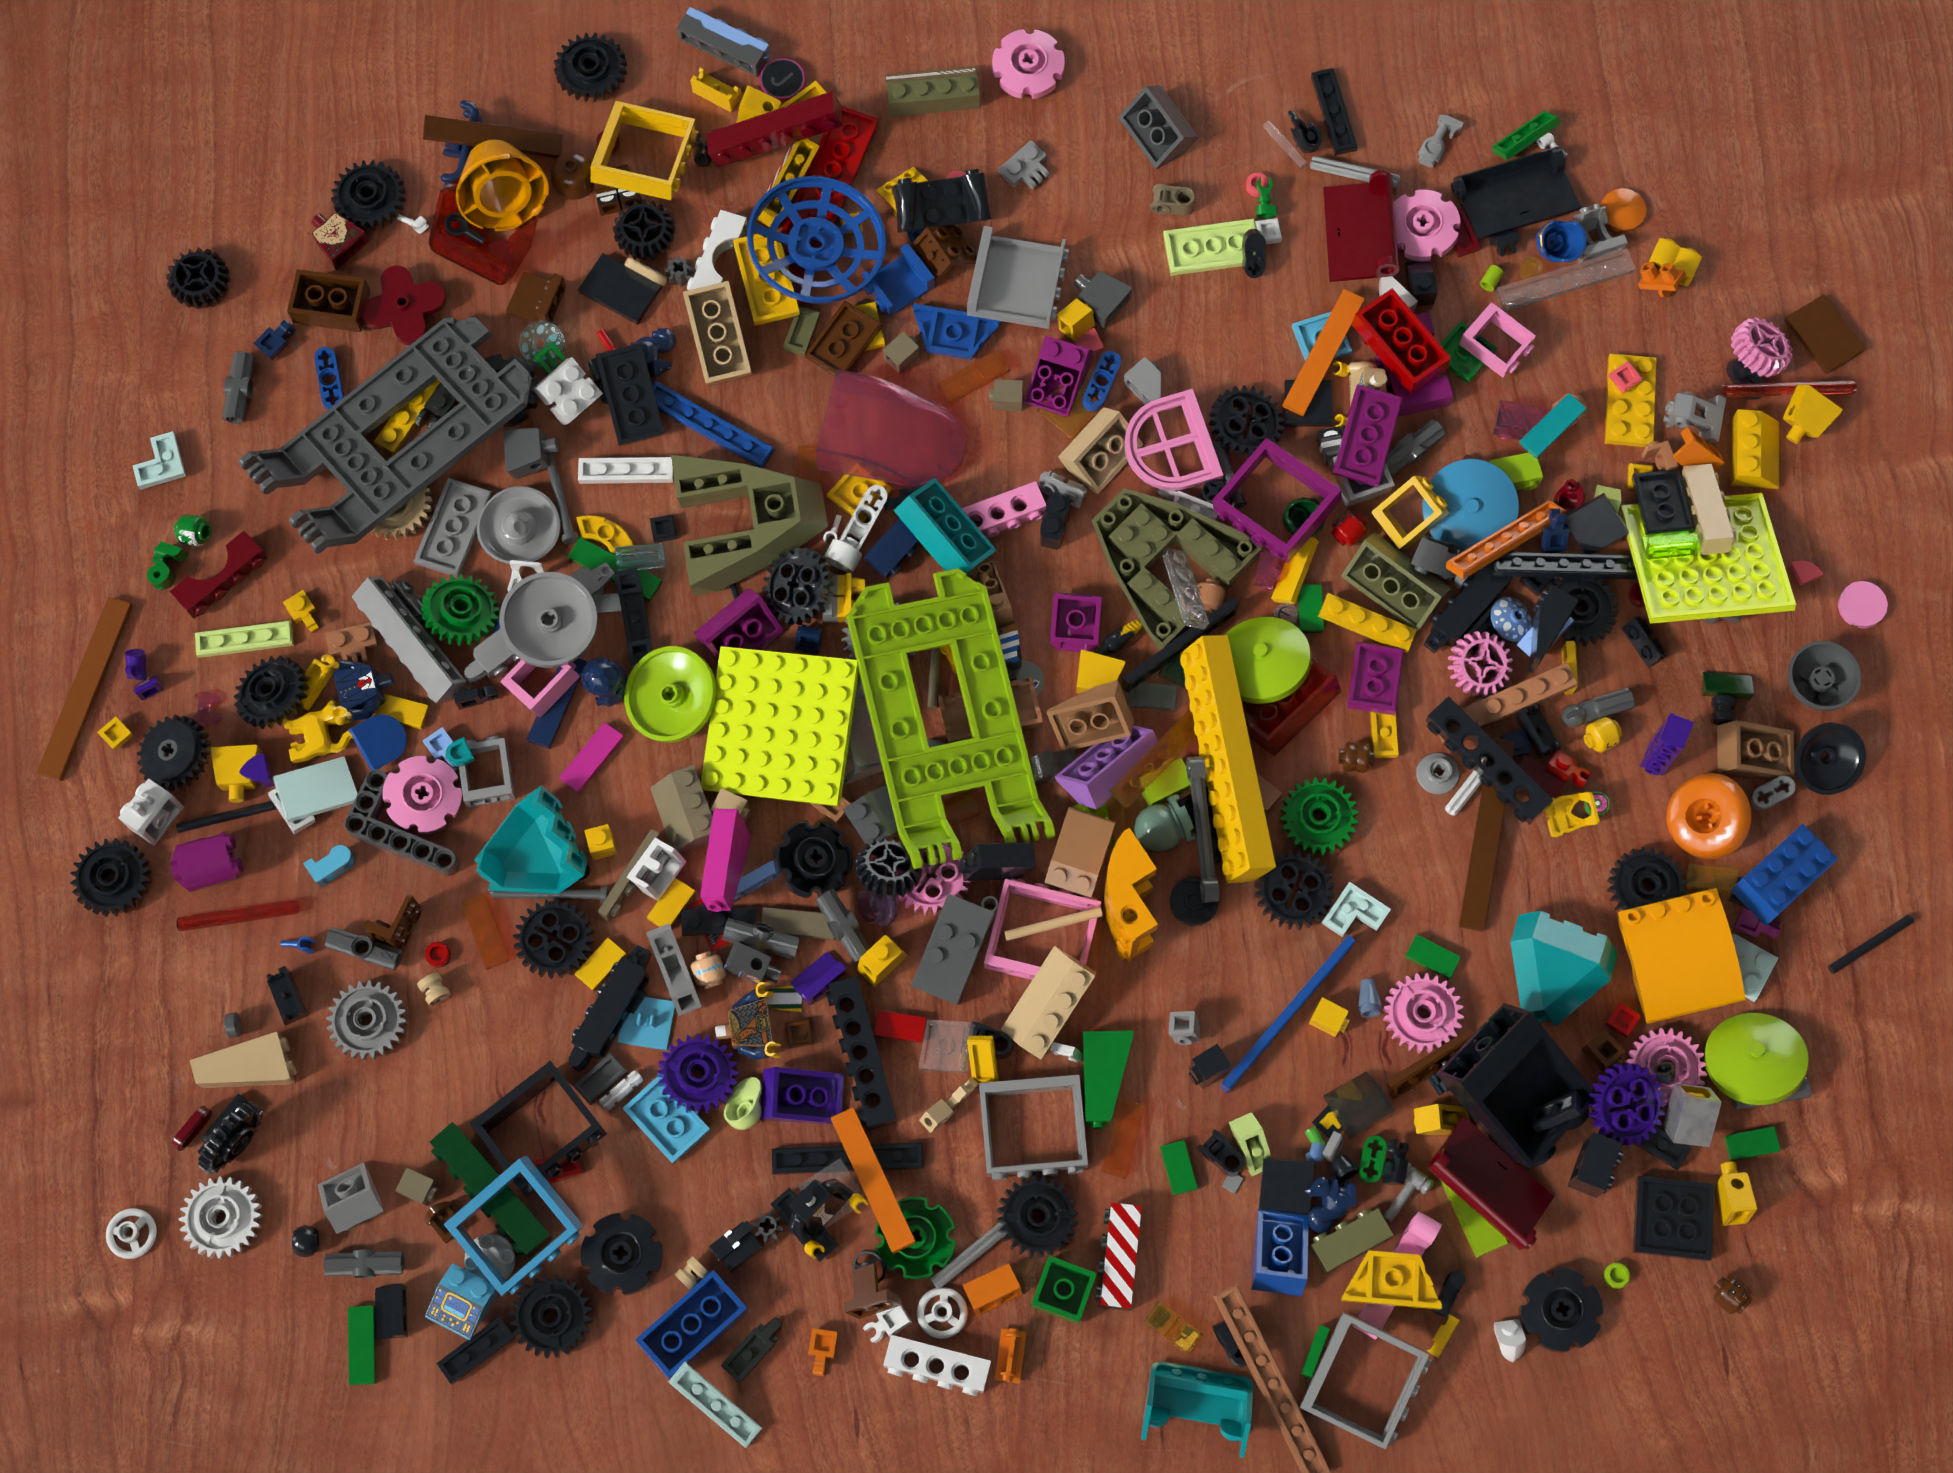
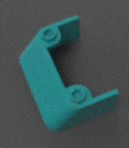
(1199, 1397)

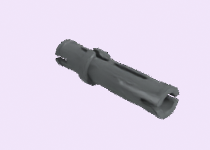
(1237, 499)

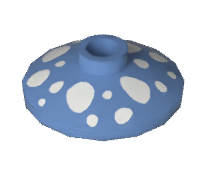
(1511, 619)

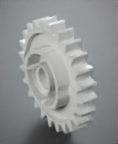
(202, 1214)

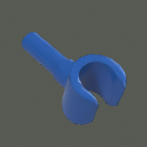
(302, 944)

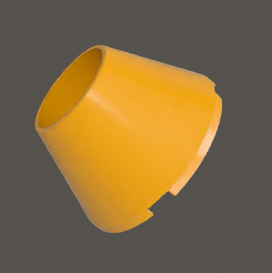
(502, 200)

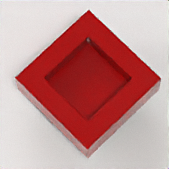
(1623, 1020)

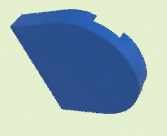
(379, 740)

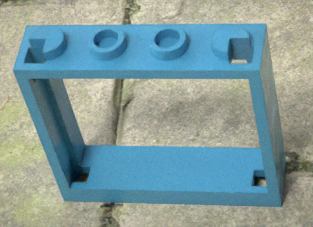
(551, 1198)

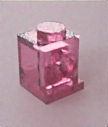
(1267, 571)

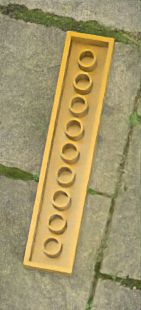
(1228, 759)

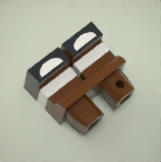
(608, 199)

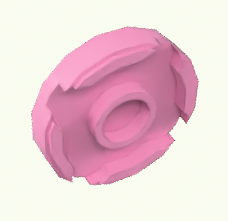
(1862, 604)

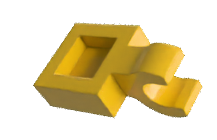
(301, 609)

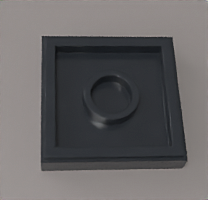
(1319, 411)
(1595, 524)
(1285, 1185)

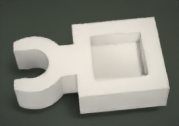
(889, 1321)

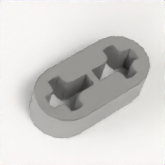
(1769, 788)

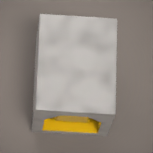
(1692, 1115)

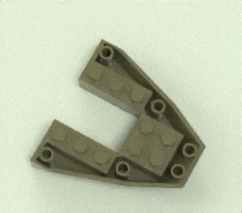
(783, 512)
(1137, 531)

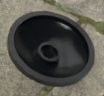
(1841, 764)

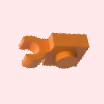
(822, 1346)

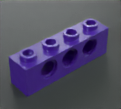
(1666, 744)

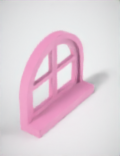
(1198, 435)

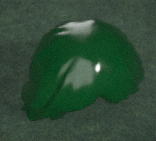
(1298, 512)

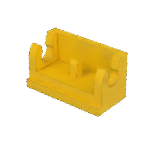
(715, 90)

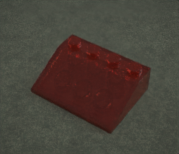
(1278, 722)

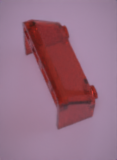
(492, 260)

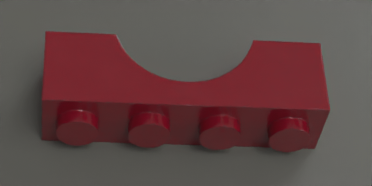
(242, 558)

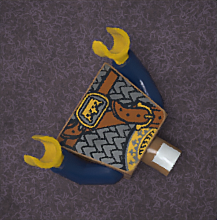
(750, 1025)

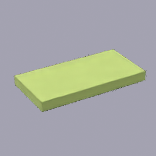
(1206, 246)

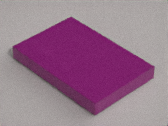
(1375, 678)

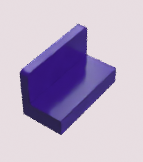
(816, 978)

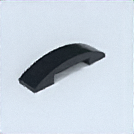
(633, 614)

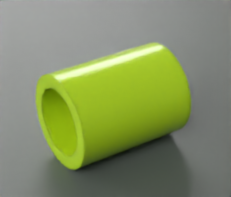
(1491, 278)

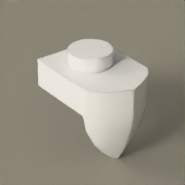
(1510, 1338)

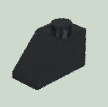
(1421, 282)

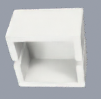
(568, 391)

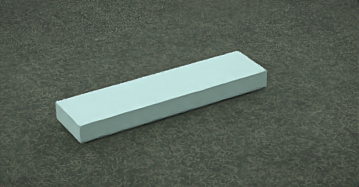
(715, 1404)

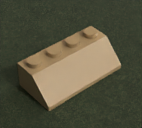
(1048, 1002)

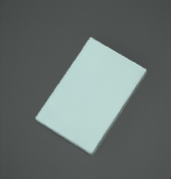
(315, 789)

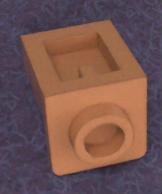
(1664, 455)

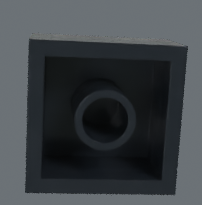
(1595, 1165)

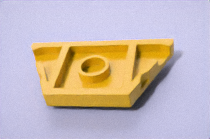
(1392, 1281)

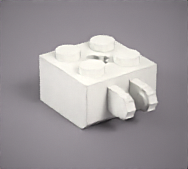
(150, 811)

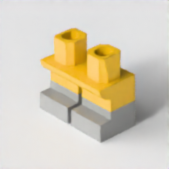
(842, 599)

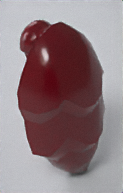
(1570, 496)

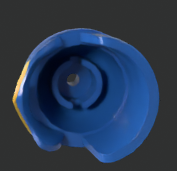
(1566, 236)

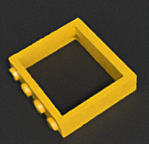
(649, 119)

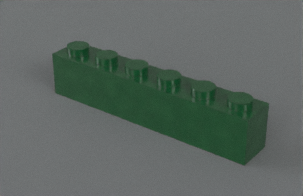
(477, 1173)

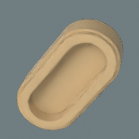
(646, 271)

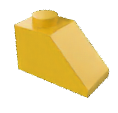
(1438, 1119)

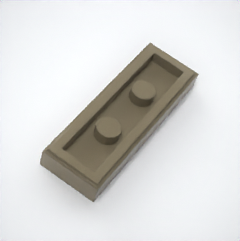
(797, 923)

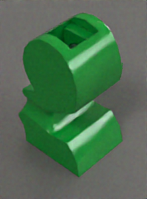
(159, 574)

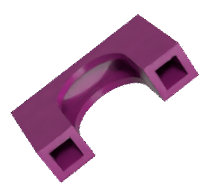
(1430, 396)

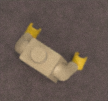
(1364, 374)

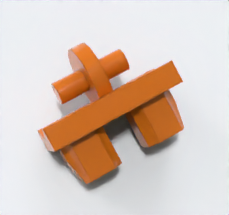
(1661, 280)

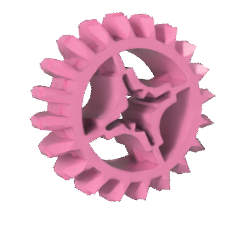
(1761, 347)
(1477, 674)

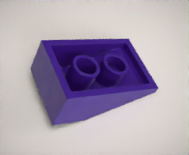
(801, 1095)

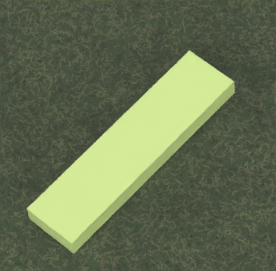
(244, 639)

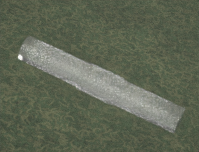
(1283, 142)

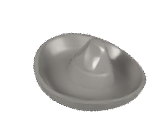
(518, 525)

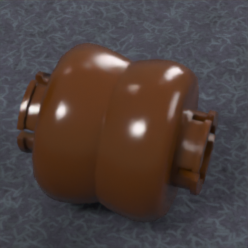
(1356, 757)

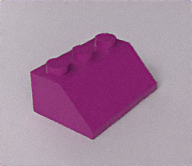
(741, 624)

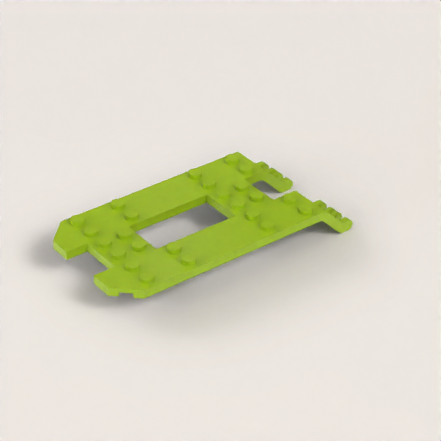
(921, 774)

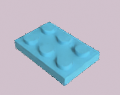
(666, 1126)

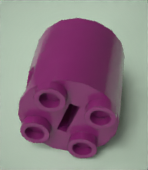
(205, 862)

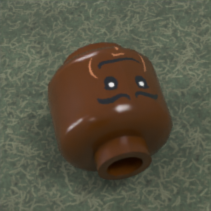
(1732, 1294)

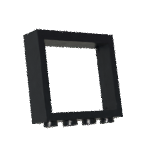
(515, 1100)

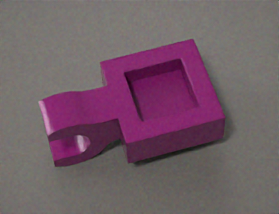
(1750, 924)

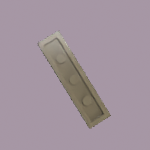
(624, 886)

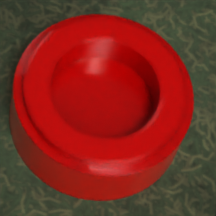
(437, 954)

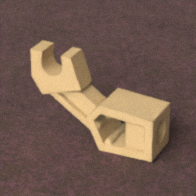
(942, 1110)

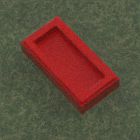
(900, 1026)

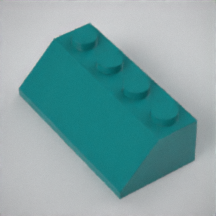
(944, 528)

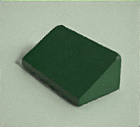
(1727, 684)

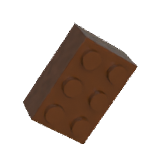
(328, 300)

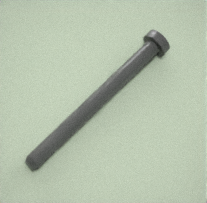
(569, 536)
(565, 894)

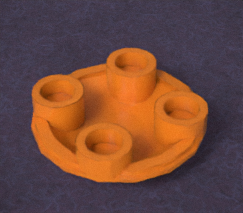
(1624, 209)

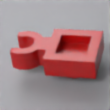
(1565, 767)

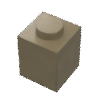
(901, 352)
(1007, 395)
(417, 1187)

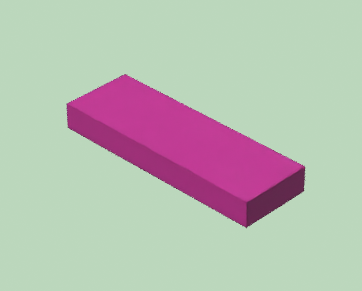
(591, 757)

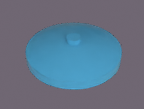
(1478, 501)

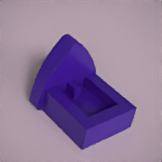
(258, 770)

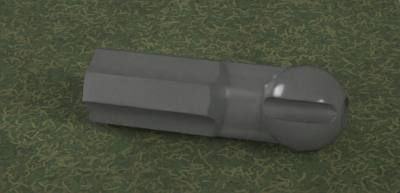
(1597, 708)

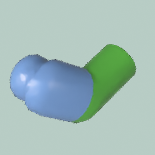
(1317, 1147)

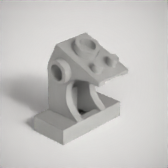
(1595, 219)
(1682, 411)

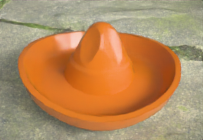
(1709, 816)

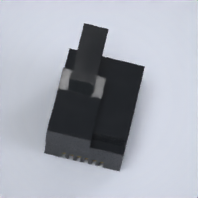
(736, 1246)

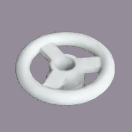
(122, 1229)
(957, 1324)

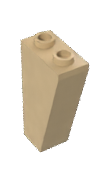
(246, 1064)

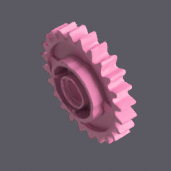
(1427, 995)
(1671, 1049)

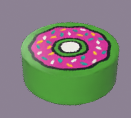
(1602, 803)

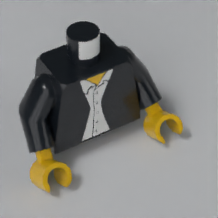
(816, 1207)

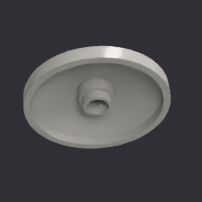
(548, 619)

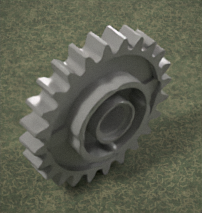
(379, 1033)

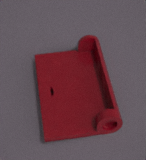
(1367, 229)
(1491, 1183)

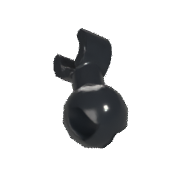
(701, 157)

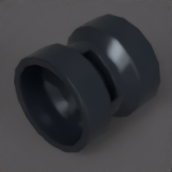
(1723, 709)

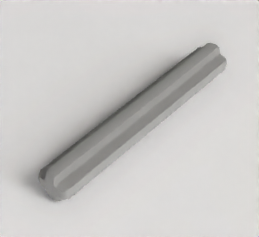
(1346, 169)
(968, 1256)

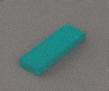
(1552, 425)

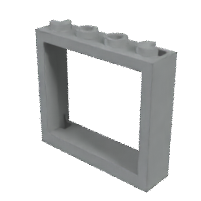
(1034, 1085)
(1400, 1409)

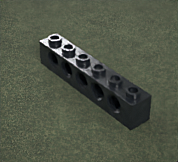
(1450, 712)
(850, 990)

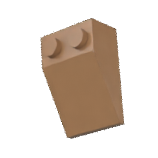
(1092, 717)
(1755, 750)
(1080, 852)

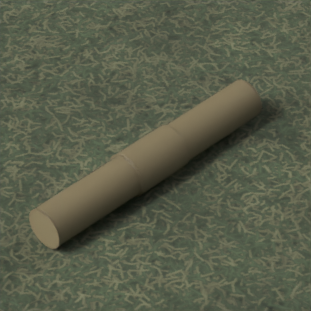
(934, 674)

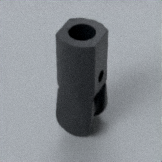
(1449, 1291)

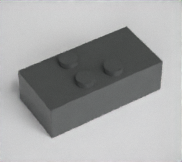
(953, 949)

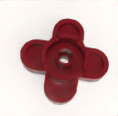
(403, 304)

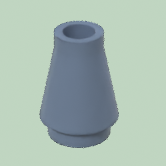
(1369, 1000)

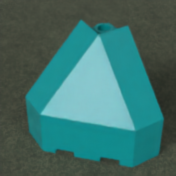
(532, 849)
(1558, 965)

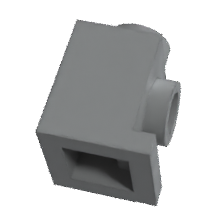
(1184, 1032)

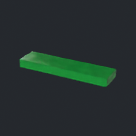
(592, 556)

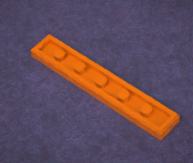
(1323, 353)
(1502, 541)
(873, 1180)

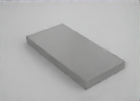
(452, 528)

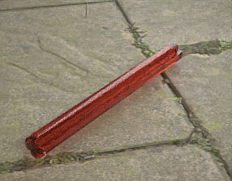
(1782, 389)

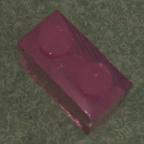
(1516, 419)

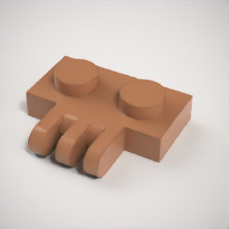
(352, 642)

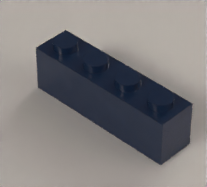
(891, 549)

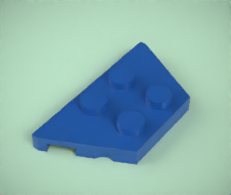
(952, 331)

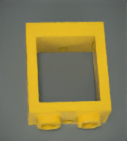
(1391, 525)

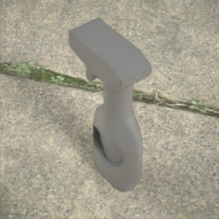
(1434, 146)

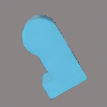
(331, 866)

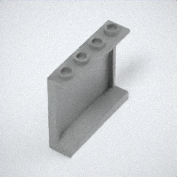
(1016, 280)

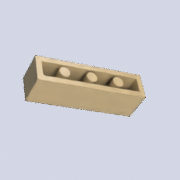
(1708, 509)

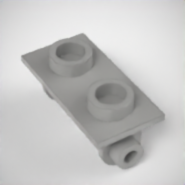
(1054, 483)

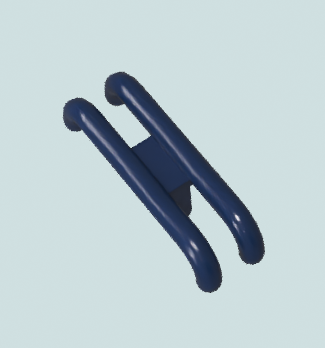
(461, 151)

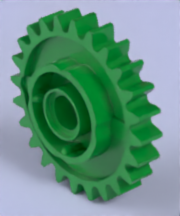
(441, 610)
(1315, 833)

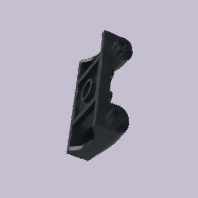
(941, 201)

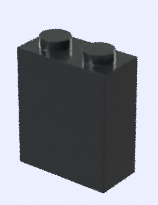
(997, 861)

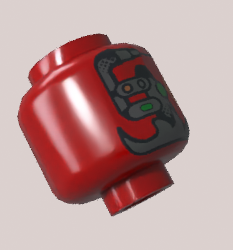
(1349, 528)

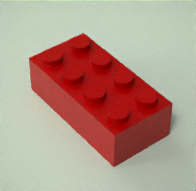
(1401, 341)

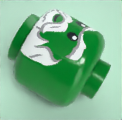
(192, 530)

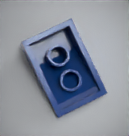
(1280, 1252)

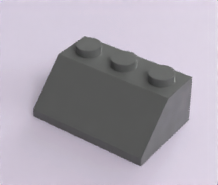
(1158, 126)

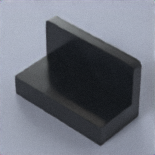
(391, 1312)

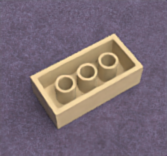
(717, 333)

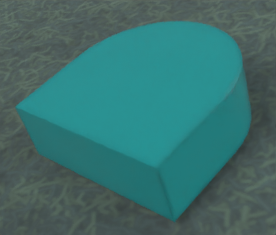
(459, 753)

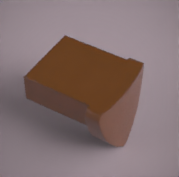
(438, 1216)

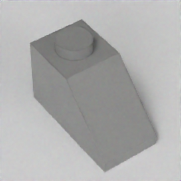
(1144, 380)

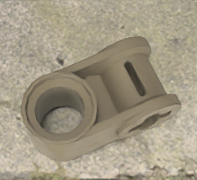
(1170, 200)

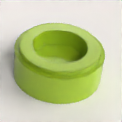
(1616, 1275)

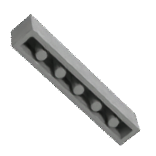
(408, 639)

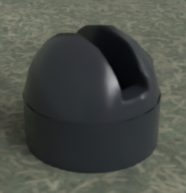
(1665, 1072)

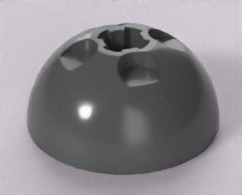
(1831, 668)

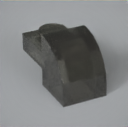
(1049, 764)

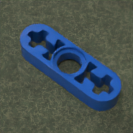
(322, 372)
(1102, 390)

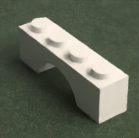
(724, 230)

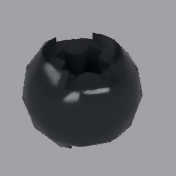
(305, 1241)

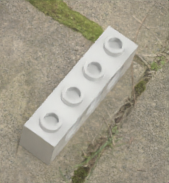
(901, 1347)

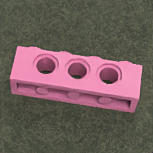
(1004, 503)

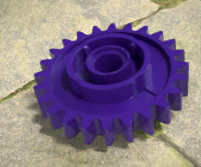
(694, 1091)

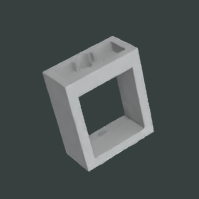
(491, 794)

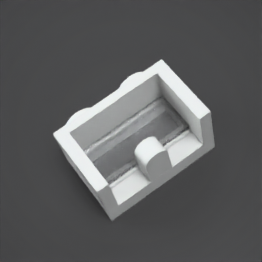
(656, 869)

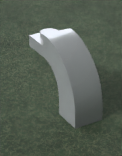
(674, 969)

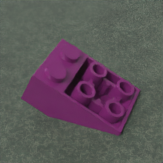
(1055, 364)

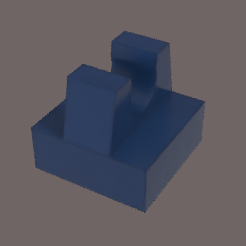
(808, 639)

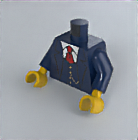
(358, 688)

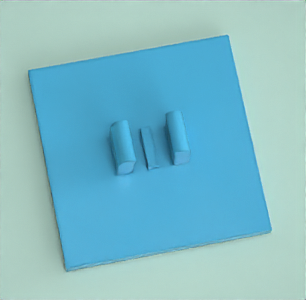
(649, 1025)

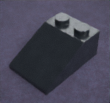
(1552, 614)

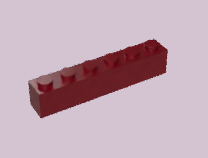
(775, 129)

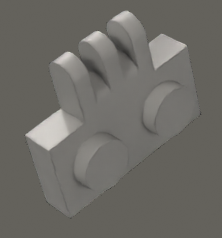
(1025, 166)

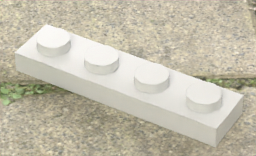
(625, 470)

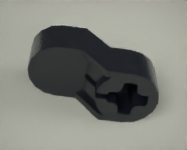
(1255, 262)
(1742, 375)

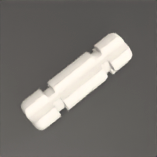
(621, 1090)

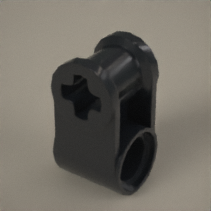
(984, 1030)
(1220, 1153)
(1228, 1343)

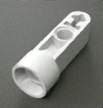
(845, 552)

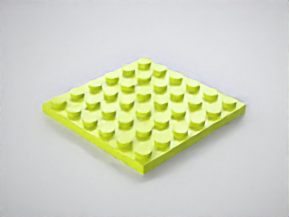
(1719, 584)
(780, 726)

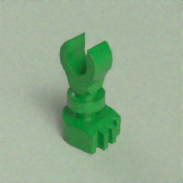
(1265, 210)

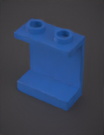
(900, 282)

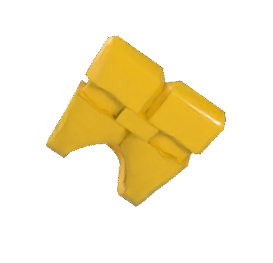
(1561, 818)

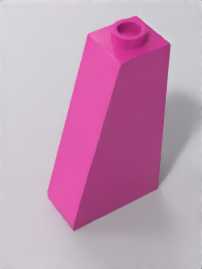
(724, 859)

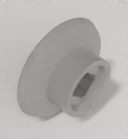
(1433, 782)

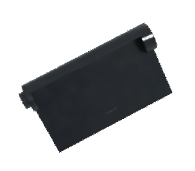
(1516, 193)

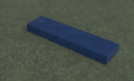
(546, 728)

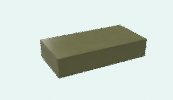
(801, 331)

